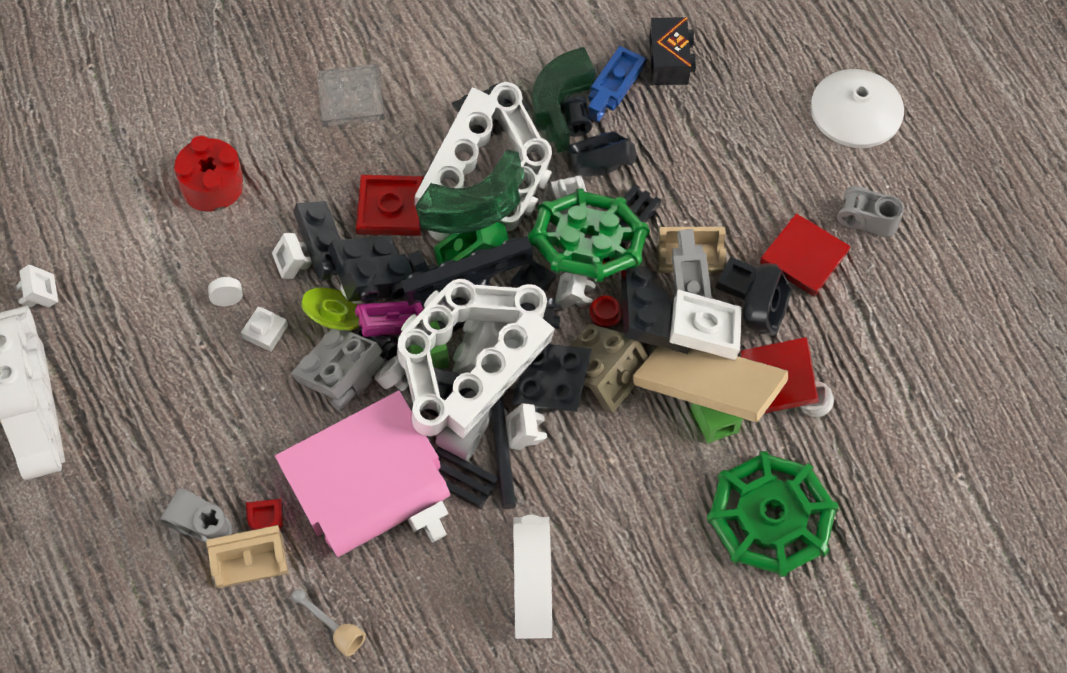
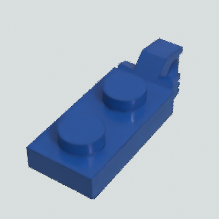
(614, 82)

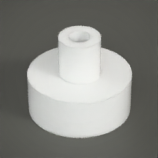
(392, 374)

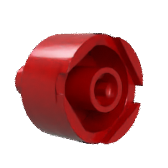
(209, 173)

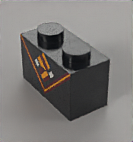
(670, 51)

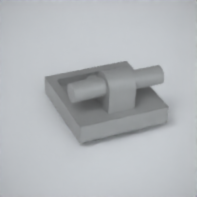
(340, 366)

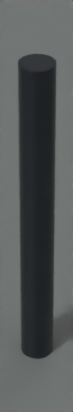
(503, 455)

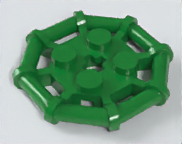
(585, 255)
(768, 531)

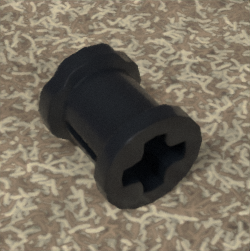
(575, 115)

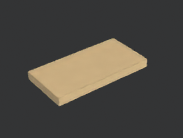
(713, 381)

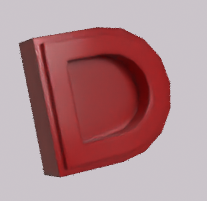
(264, 514)

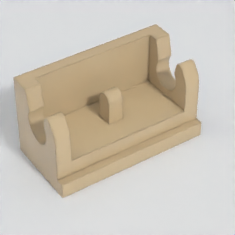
(710, 238)
(247, 556)

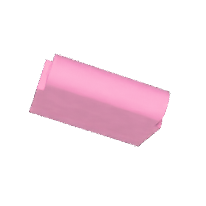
(364, 474)

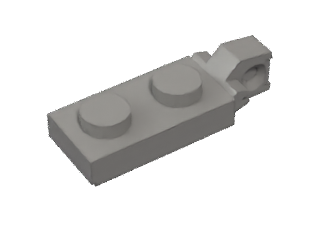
(690, 265)

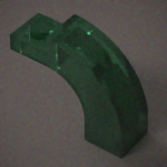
(560, 79)
(473, 207)

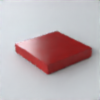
(388, 205)
(806, 254)
(796, 359)

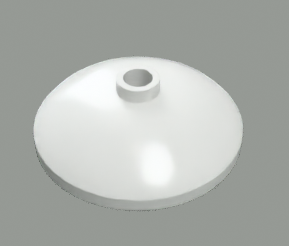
(853, 118)

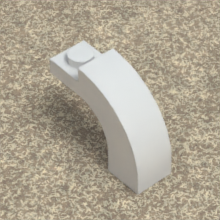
(532, 577)

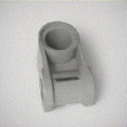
(870, 211)
(464, 447)
(195, 517)

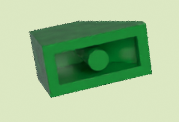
(464, 244)

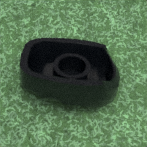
(601, 154)
(766, 299)

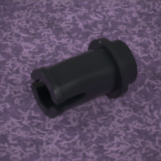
(387, 344)

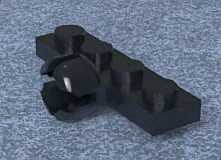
(476, 269)

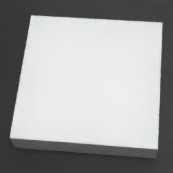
(706, 324)

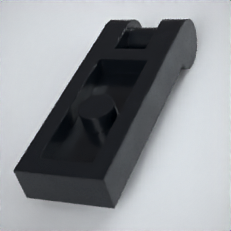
(318, 232)

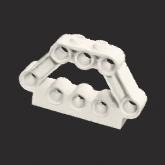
(481, 110)
(484, 304)
(27, 397)

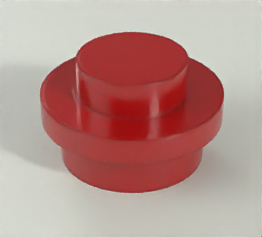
(605, 311)

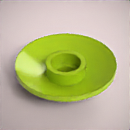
(330, 308)

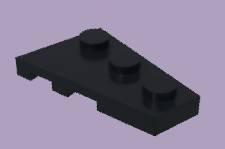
(647, 308)

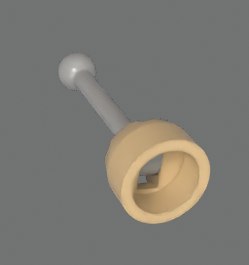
(346, 637)

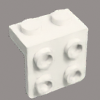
(478, 337)

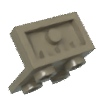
(611, 364)

